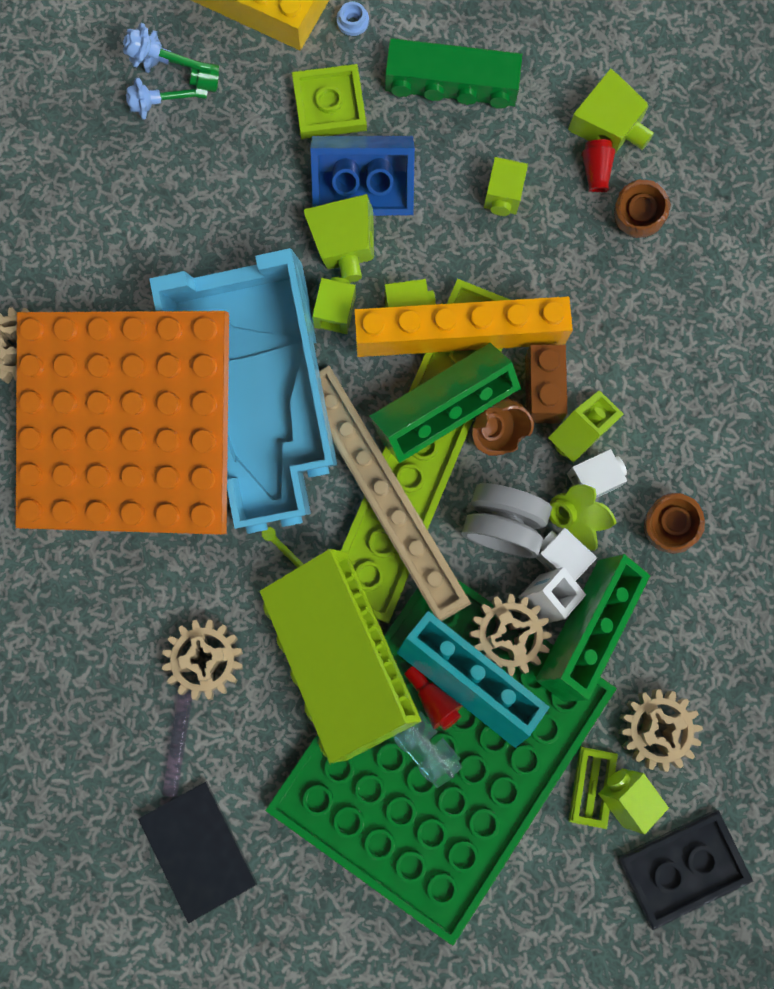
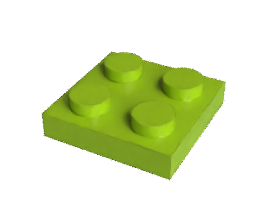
(329, 101)

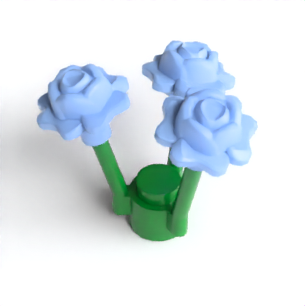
(149, 51)

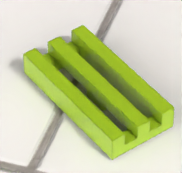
(587, 819)

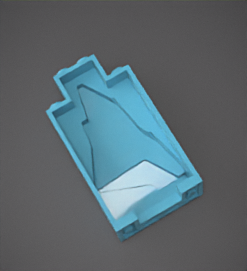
(273, 384)

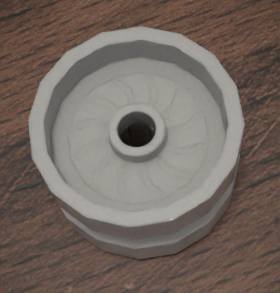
(506, 520)

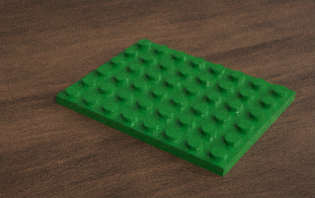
(446, 844)

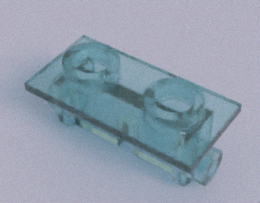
(435, 762)

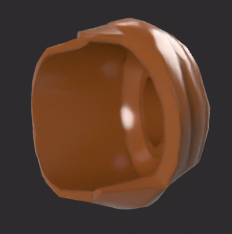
(641, 208)
(502, 427)
(674, 523)

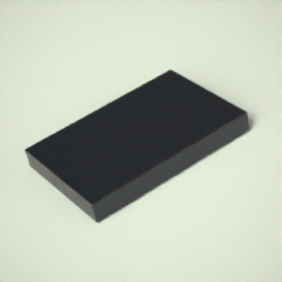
(197, 852)
(684, 869)

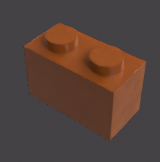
(546, 383)

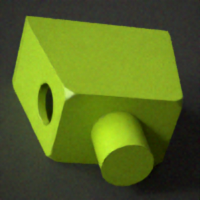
(612, 114)
(344, 234)

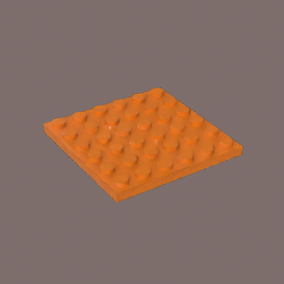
(122, 421)

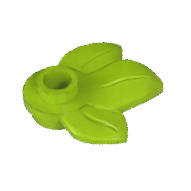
(581, 514)

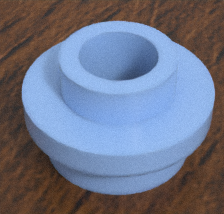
(352, 10)

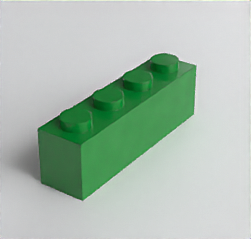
(453, 73)
(445, 402)
(593, 629)

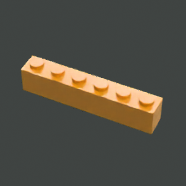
(462, 326)

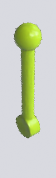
(270, 535)

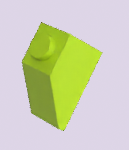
(585, 426)

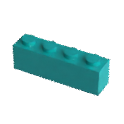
(473, 680)

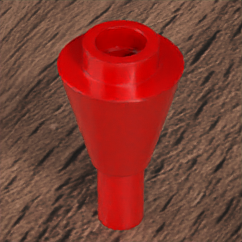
(438, 705)

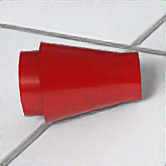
(598, 164)

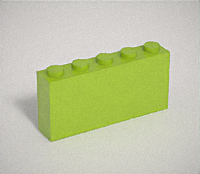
(338, 656)

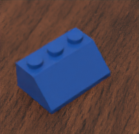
(364, 165)

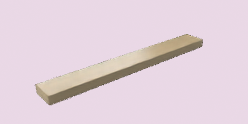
(391, 503)

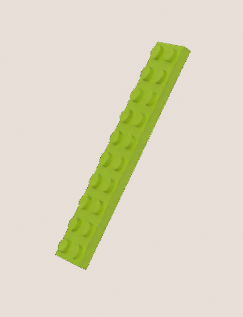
(422, 479)

